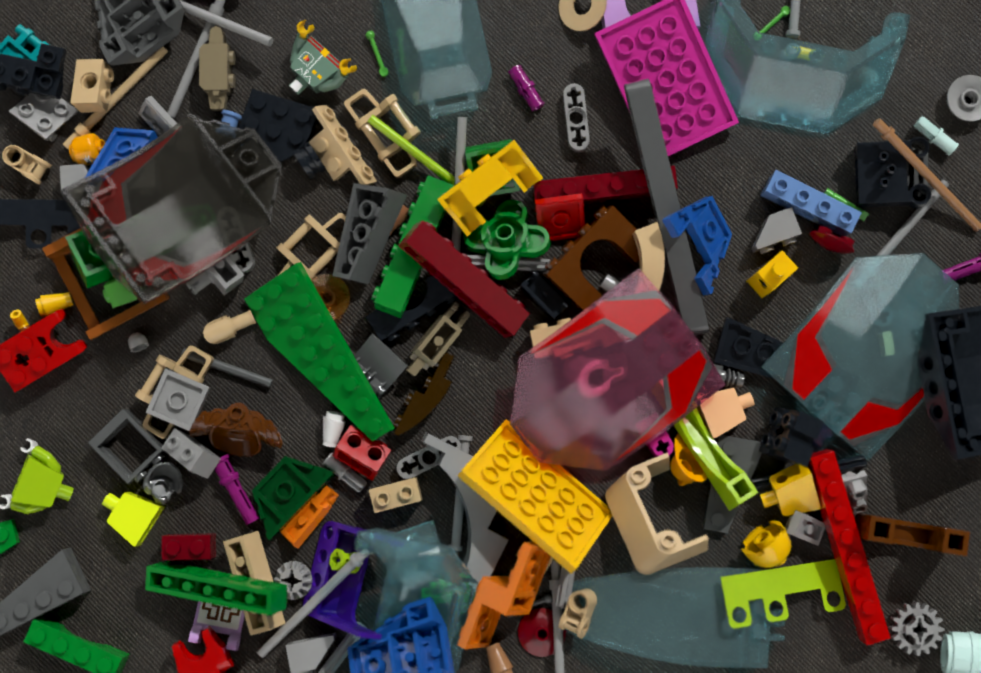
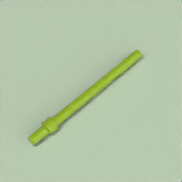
(413, 151)

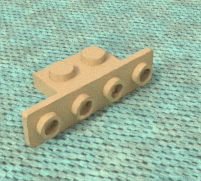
(337, 150)

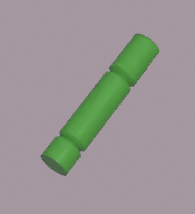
(864, 214)

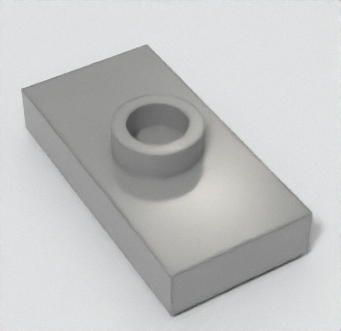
(156, 116)

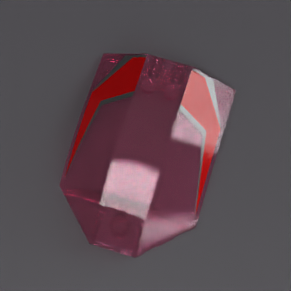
(610, 379)

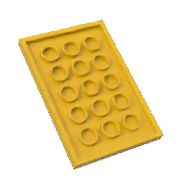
(537, 497)

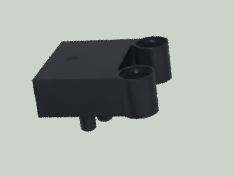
(883, 175)

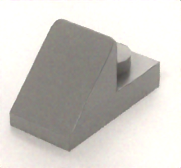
(805, 527)

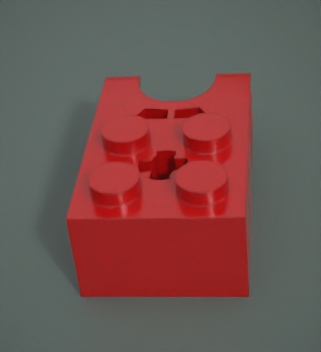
(42, 349)

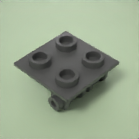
(379, 364)

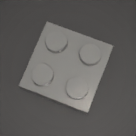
(178, 399)

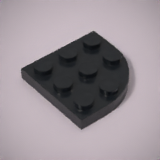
(279, 122)

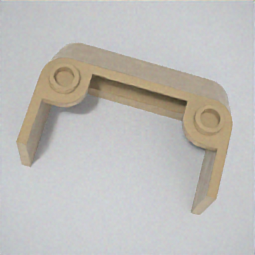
(646, 548)

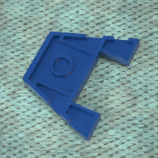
(709, 233)

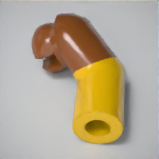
(19, 320)

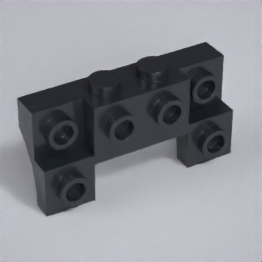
(35, 77)

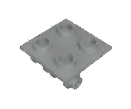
(43, 114)

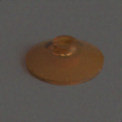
(337, 289)

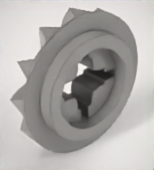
(300, 572)

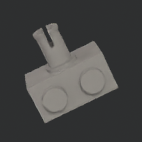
(223, 274)

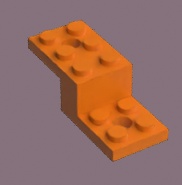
(504, 596)

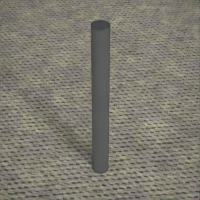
(233, 370)

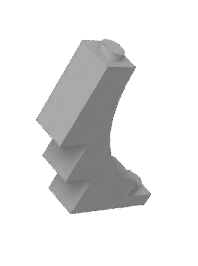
(483, 544)

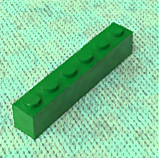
(404, 271)

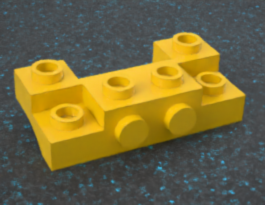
(485, 180)

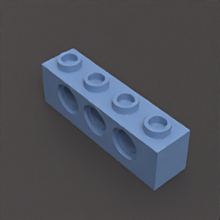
(810, 203)

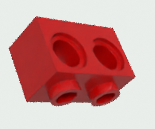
(358, 457)

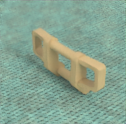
(388, 103)
(300, 233)
(162, 362)

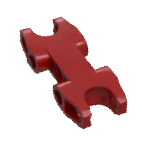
(214, 660)

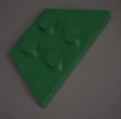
(287, 491)

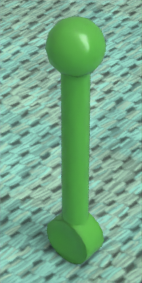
(784, 12)
(383, 70)

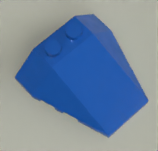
(409, 643)

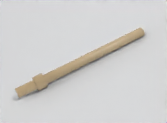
(82, 129)

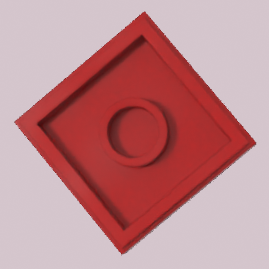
(561, 215)

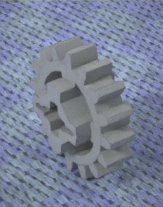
(917, 638)

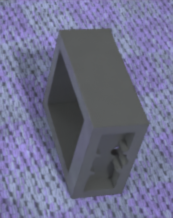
(104, 436)

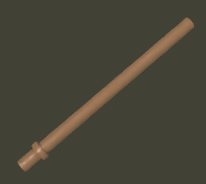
(887, 133)

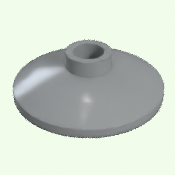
(964, 87)

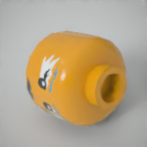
(85, 148)

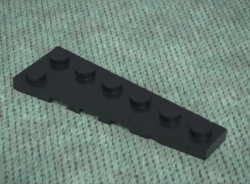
(744, 347)

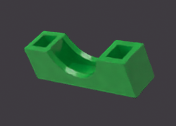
(58, 641)

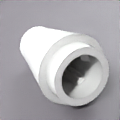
(332, 428)

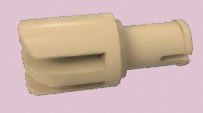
(226, 327)

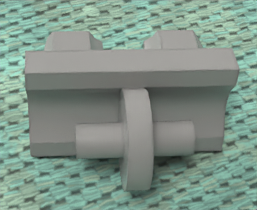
(856, 490)

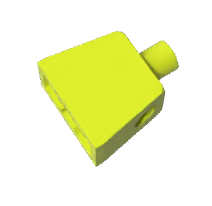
(132, 515)

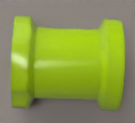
(343, 557)

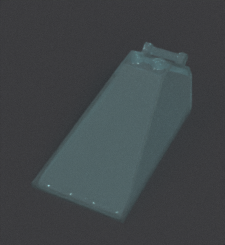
(438, 52)

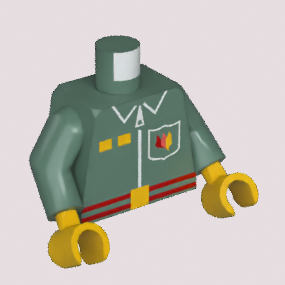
(315, 64)

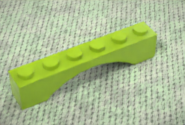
(725, 476)

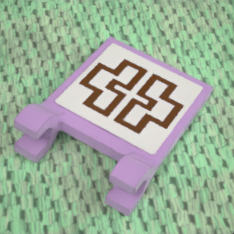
(221, 619)

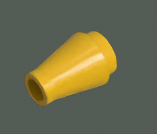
(49, 303)

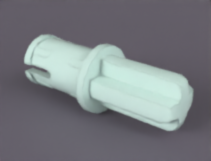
(935, 135)

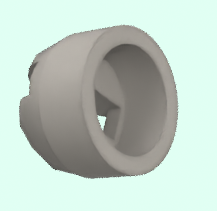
(137, 342)

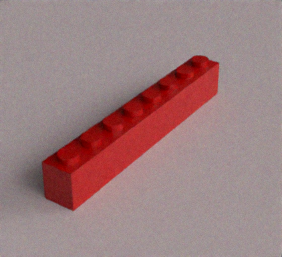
(847, 548)

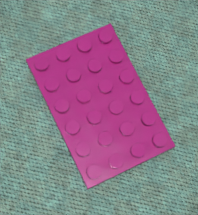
(670, 52)

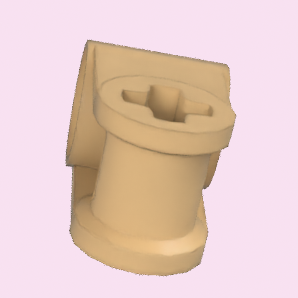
(29, 165)
(577, 617)

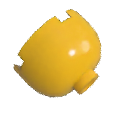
(768, 545)

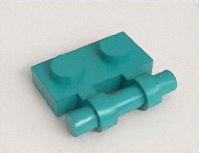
(16, 47)

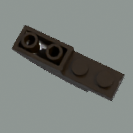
(422, 405)

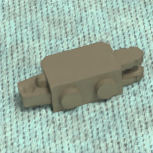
(216, 69)
(436, 340)

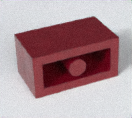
(189, 546)

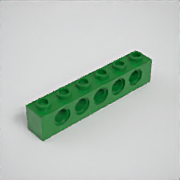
(216, 587)

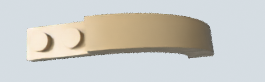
(651, 253)

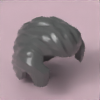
(163, 481)

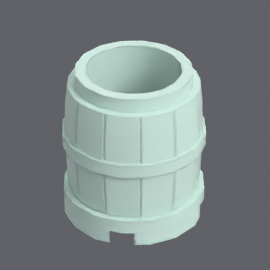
(961, 652)

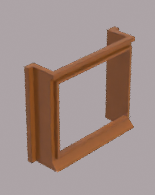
(57, 252)

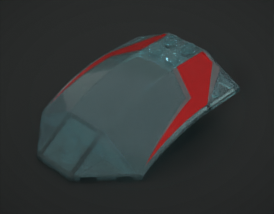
(862, 347)

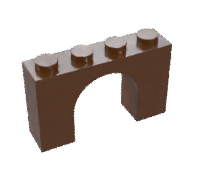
(566, 270)
(912, 534)

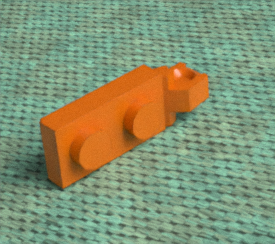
(309, 517)

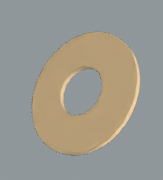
(581, 22)

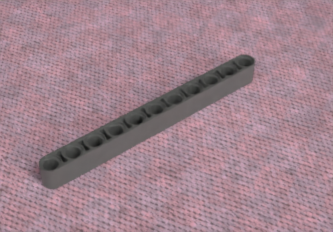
(664, 203)

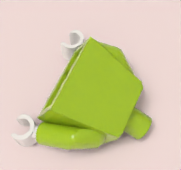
(37, 482)

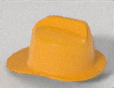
(684, 464)

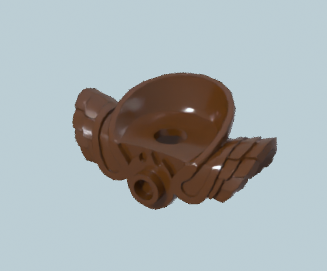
(236, 430)

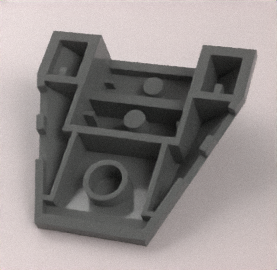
(136, 27)

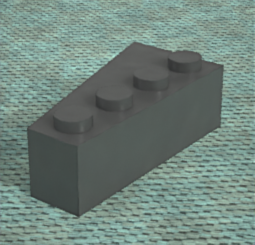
(366, 231)
(44, 591)

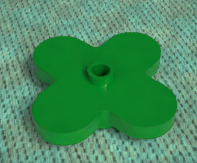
(507, 239)

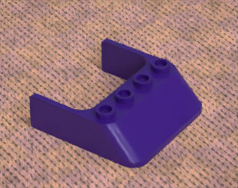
(340, 605)

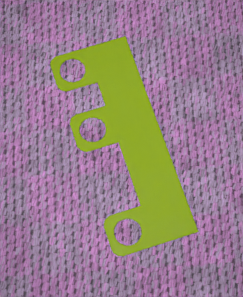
(777, 582)

